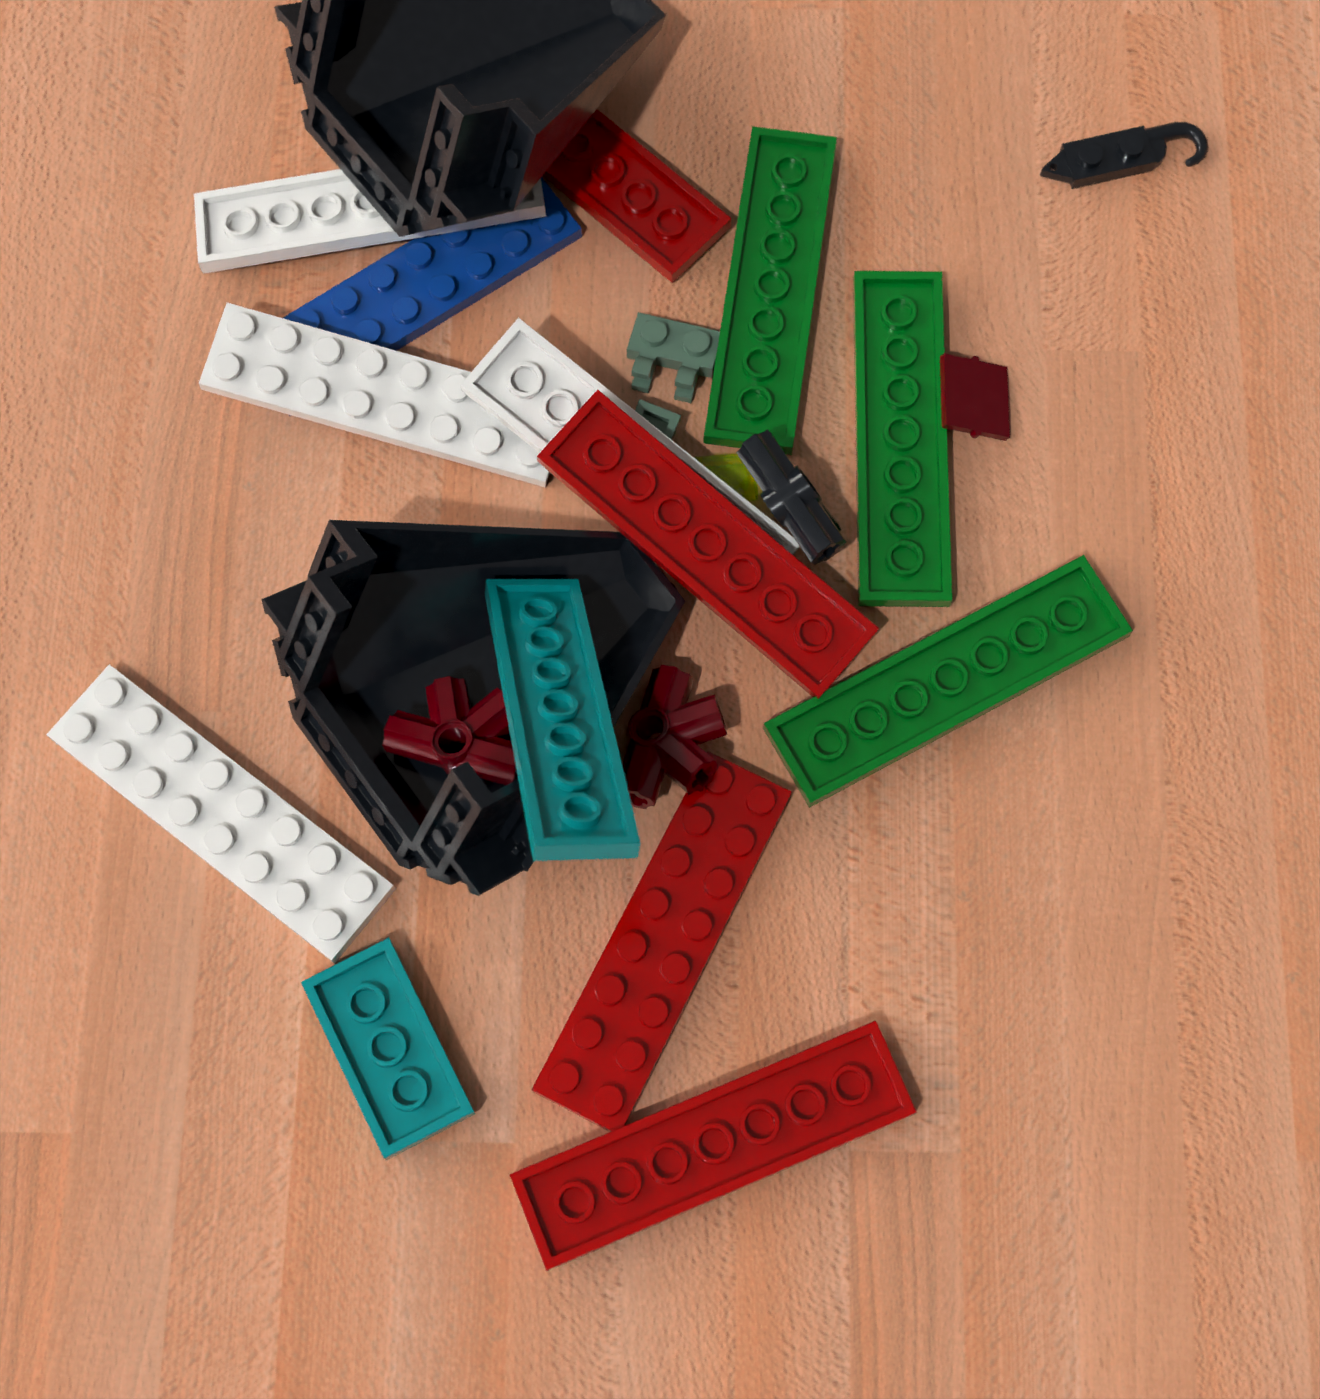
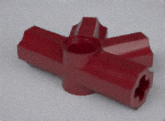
(455, 723)
(676, 748)

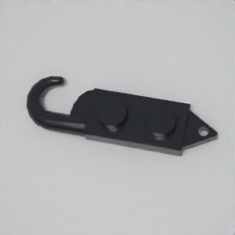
(1121, 154)

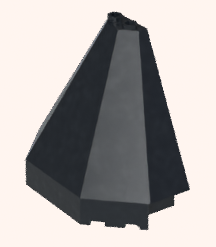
(456, 101)
(409, 606)

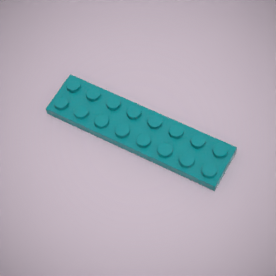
(559, 722)

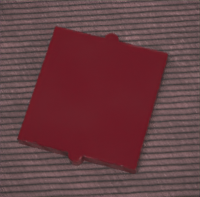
(974, 397)

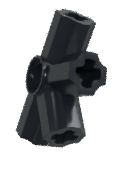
(791, 497)

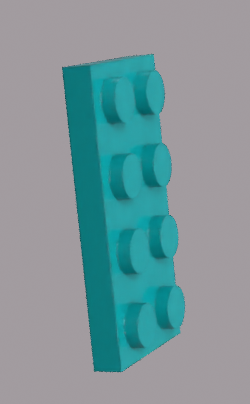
(387, 1049)

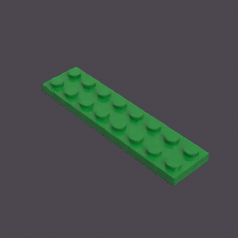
(770, 288)
(900, 440)
(946, 680)

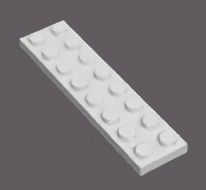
(306, 219)
(540, 389)
(361, 391)
(222, 813)

